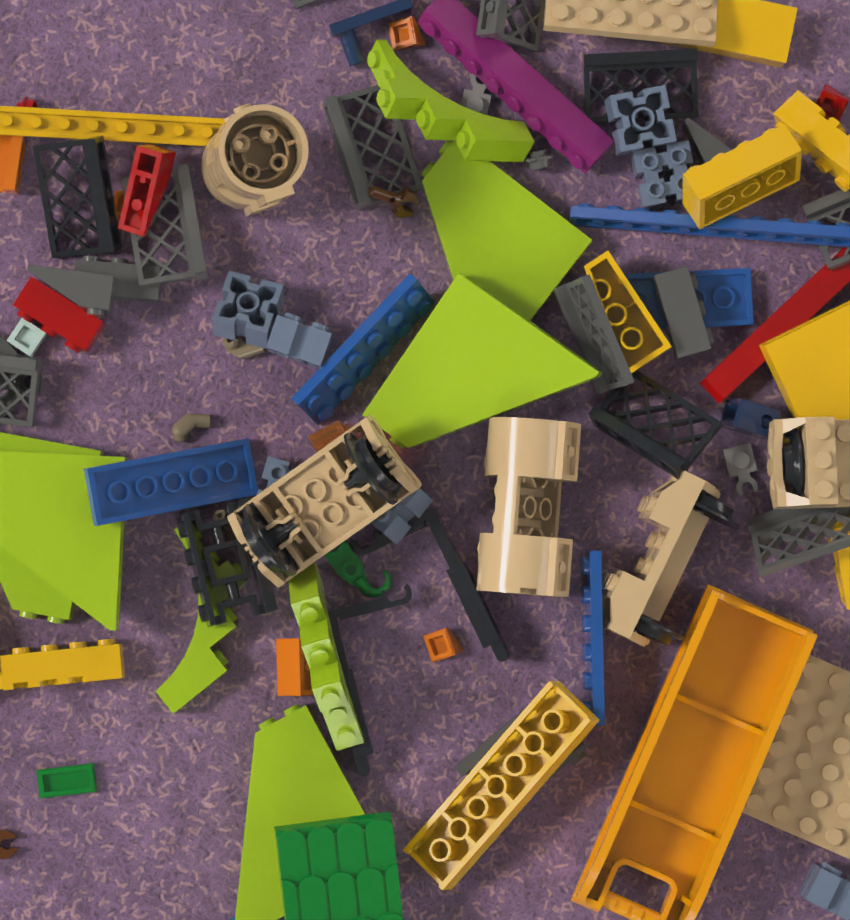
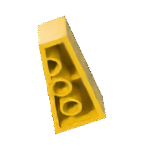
(817, 136)
(630, 320)
(62, 665)

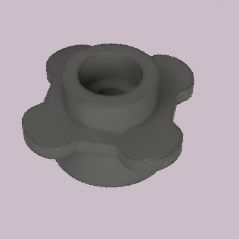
(539, 158)

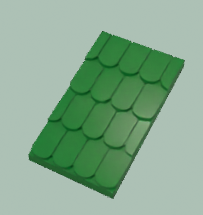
(339, 869)

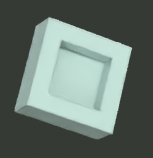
(26, 337)

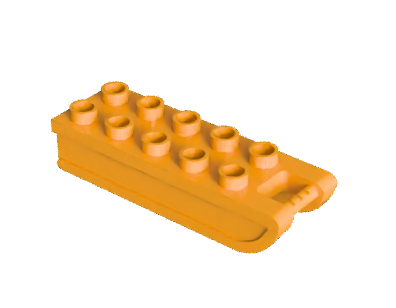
(698, 756)

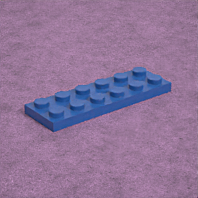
(723, 292)
(364, 350)
(170, 481)
(593, 624)

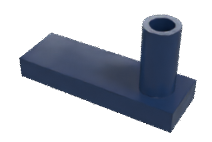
(346, 27)

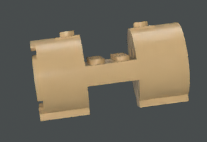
(255, 158)
(530, 464)

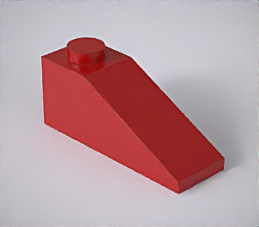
(145, 187)

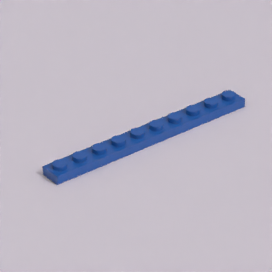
(728, 227)

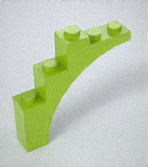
(439, 118)
(322, 657)
(201, 663)

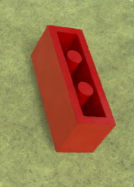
(58, 316)

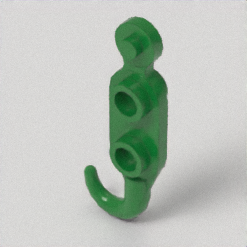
(352, 570)

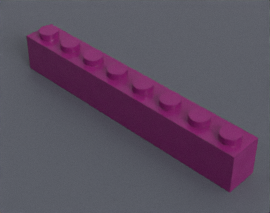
(516, 84)

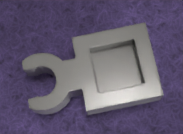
(475, 98)
(740, 463)

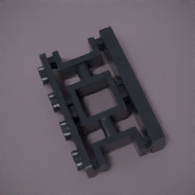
(204, 569)

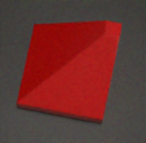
(832, 102)

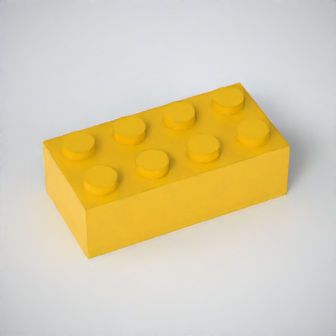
(741, 176)

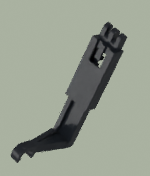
(460, 577)
(362, 750)

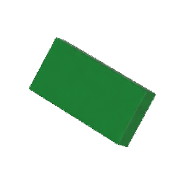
(66, 780)

